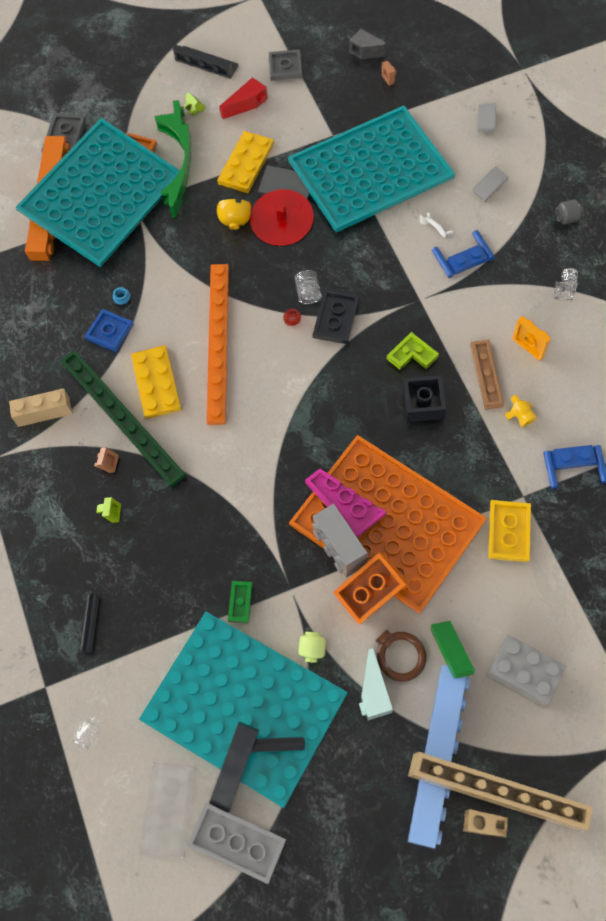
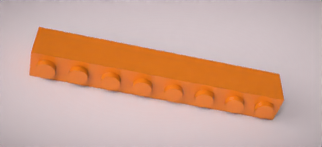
(39, 241)

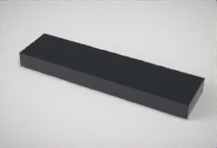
(234, 767)

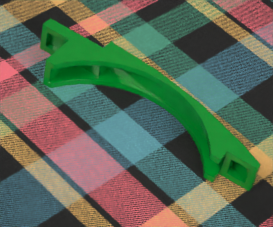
(176, 127)

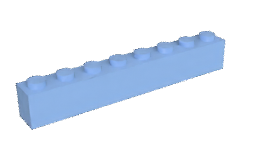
(441, 744)

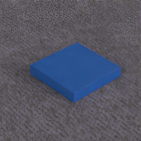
(109, 330)

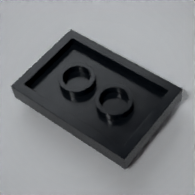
(336, 316)

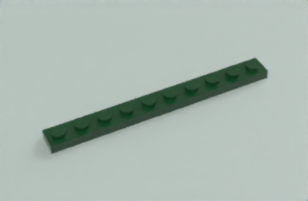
(123, 419)

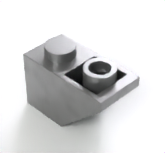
(366, 45)

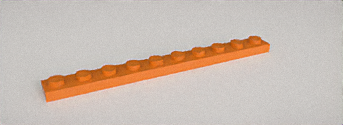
(217, 345)

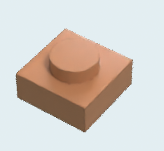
(388, 72)

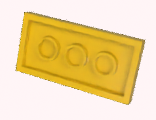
(245, 162)
(155, 382)

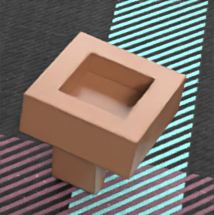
(107, 460)

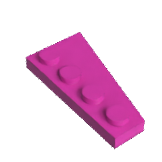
(356, 511)

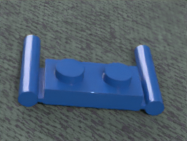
(465, 259)
(572, 458)

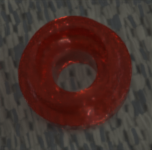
(291, 313)

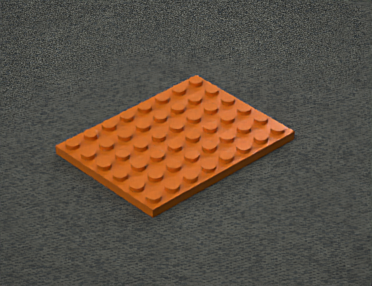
(423, 523)

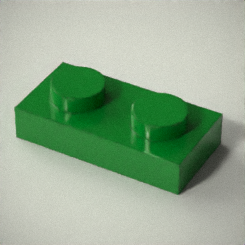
(240, 602)

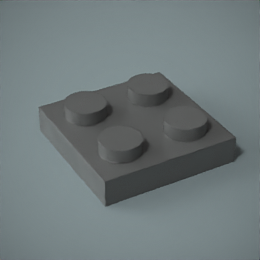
(285, 65)

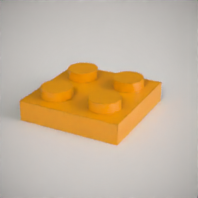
(531, 338)

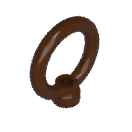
(385, 641)

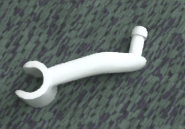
(425, 220)

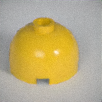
(234, 213)

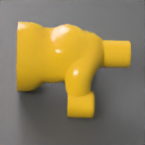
(522, 411)

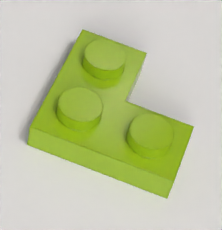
(413, 348)

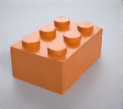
(371, 588)

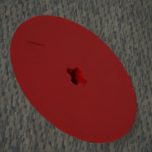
(281, 217)

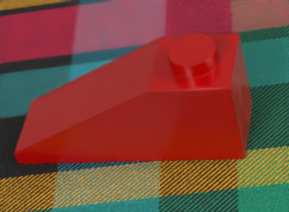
(246, 98)

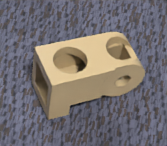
(485, 823)

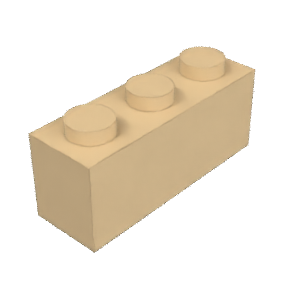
(40, 407)

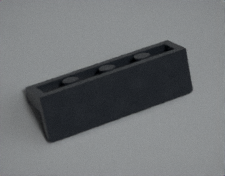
(204, 61)

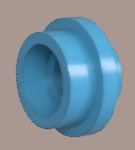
(121, 292)

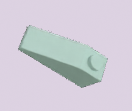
(374, 694)

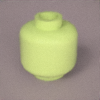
(312, 646)

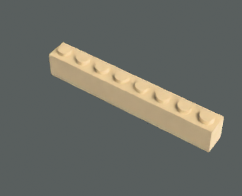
(500, 791)

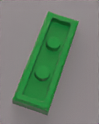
(452, 649)

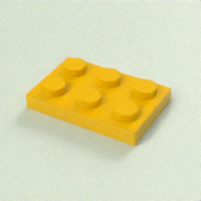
(509, 531)

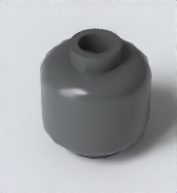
(569, 211)

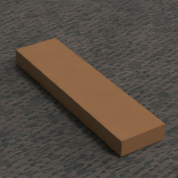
(486, 374)

